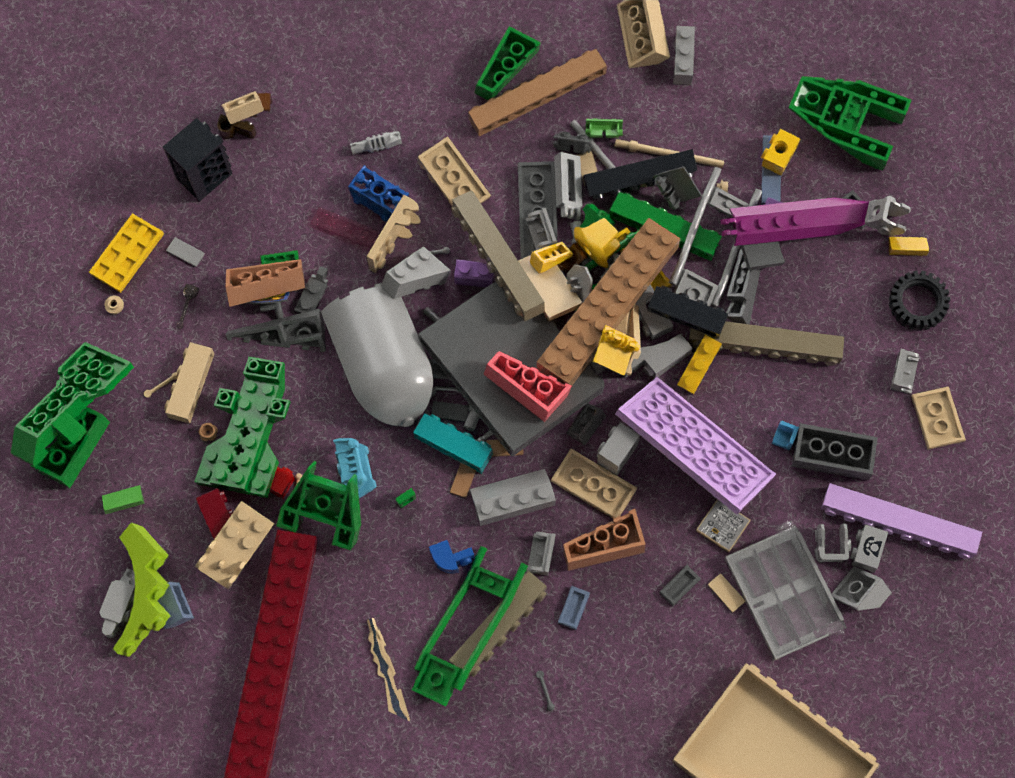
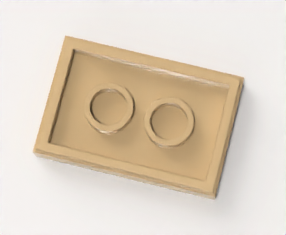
(938, 418)

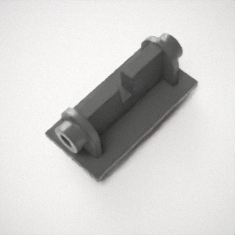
(565, 140)

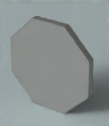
(580, 281)

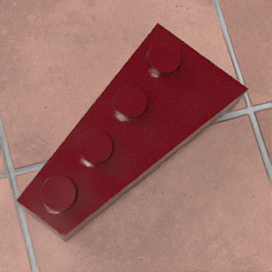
(214, 510)

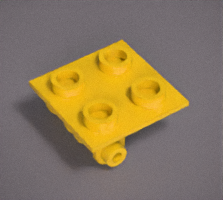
(615, 350)

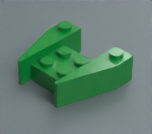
(326, 503)

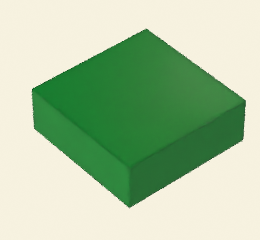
(405, 498)

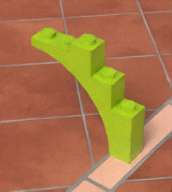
(149, 587)

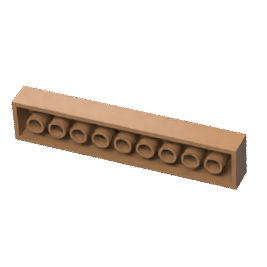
(608, 302)

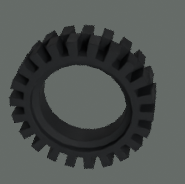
(931, 284)

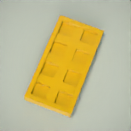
(126, 253)

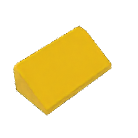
(908, 246)

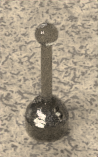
(189, 292)

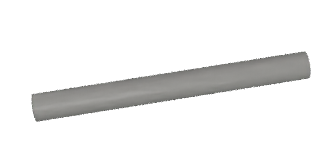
(596, 150)

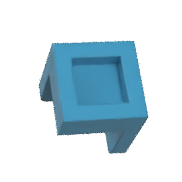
(785, 435)

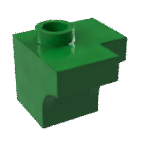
(593, 214)

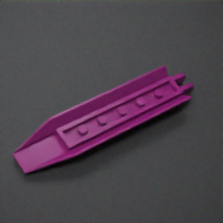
(795, 220)

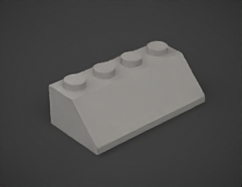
(513, 497)

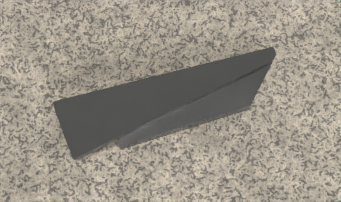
(742, 292)

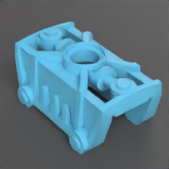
(353, 460)

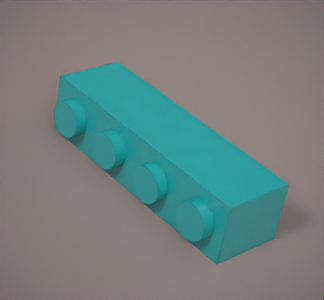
(453, 443)

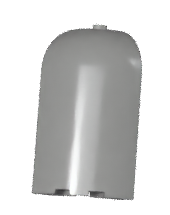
(381, 354)

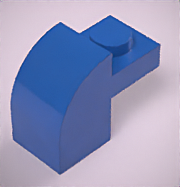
(446, 560)

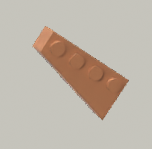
(263, 281)
(606, 543)

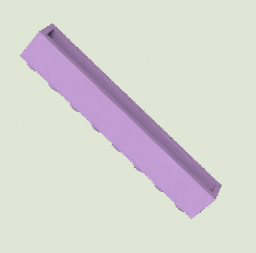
(902, 521)

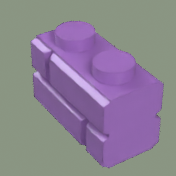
(472, 274)

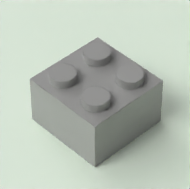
(618, 448)

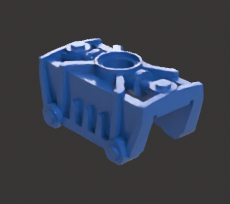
(372, 200)

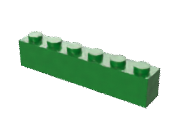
(636, 213)

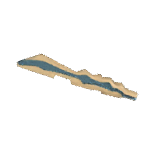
(386, 670)

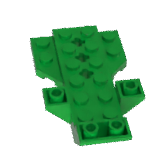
(82, 378)
(254, 413)

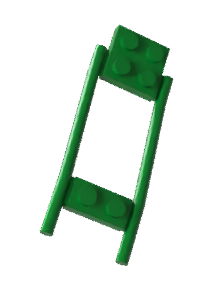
(439, 677)

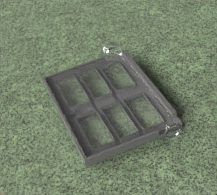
(785, 592)

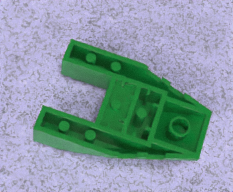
(838, 111)

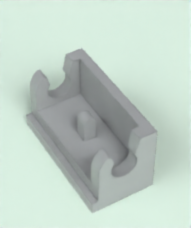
(541, 229)
(904, 371)
(541, 553)

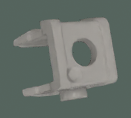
(889, 207)
(845, 545)

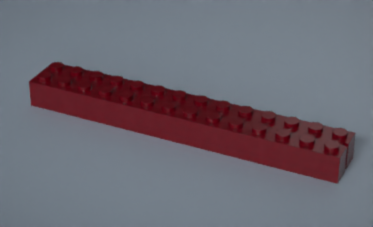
(271, 656)

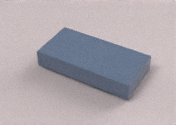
(573, 607)

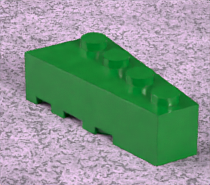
(508, 59)
(67, 460)

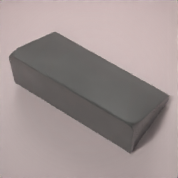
(586, 423)

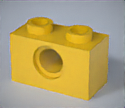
(776, 161)

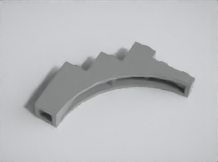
(656, 358)

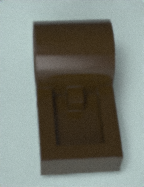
(241, 127)

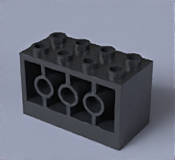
(198, 159)

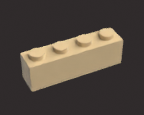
(189, 382)

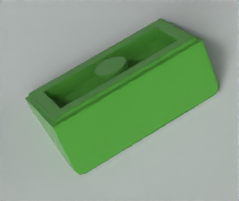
(122, 499)

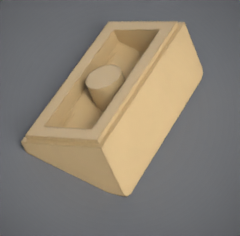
(242, 107)

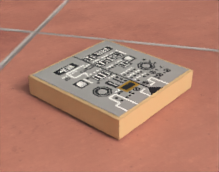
(723, 526)

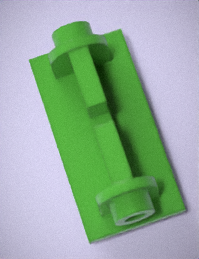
(612, 127)

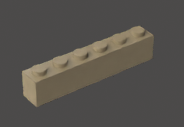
(528, 592)

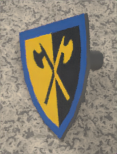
(272, 303)

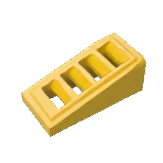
(542, 264)

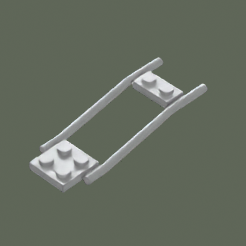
(689, 282)

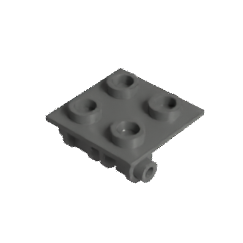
(676, 186)

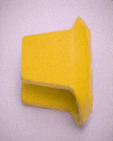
(598, 241)

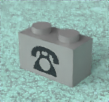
(869, 548)

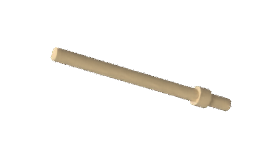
(633, 146)

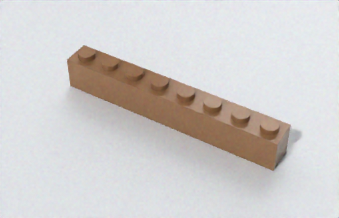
(537, 92)

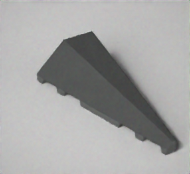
(299, 329)

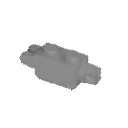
(118, 603)

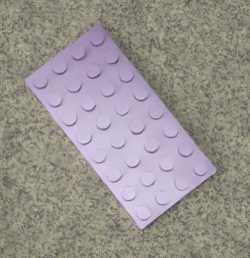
(696, 445)

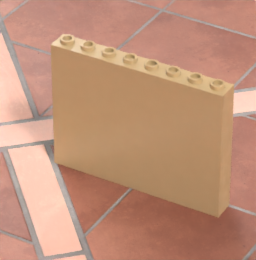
(768, 734)

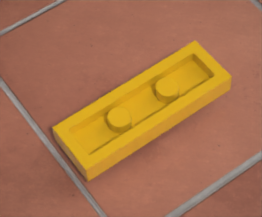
(699, 364)

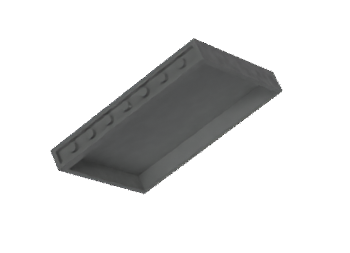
(473, 336)

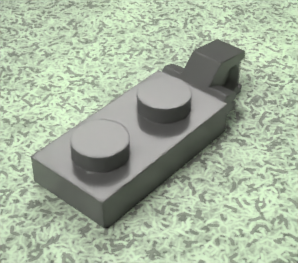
(313, 292)

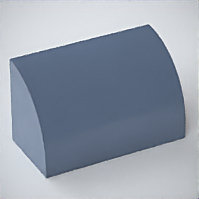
(176, 605)

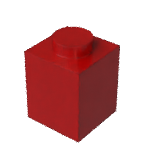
(282, 482)

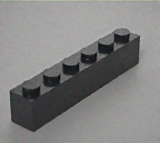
(636, 174)

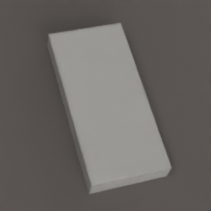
(185, 252)

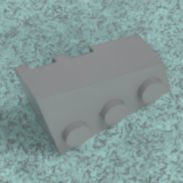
(415, 273)

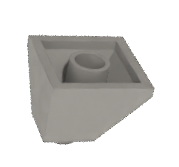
(861, 590)

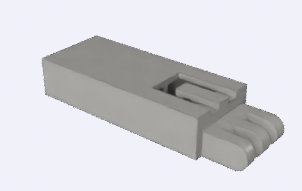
(568, 181)

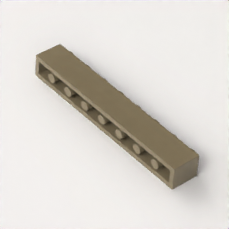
(498, 256)
(776, 343)

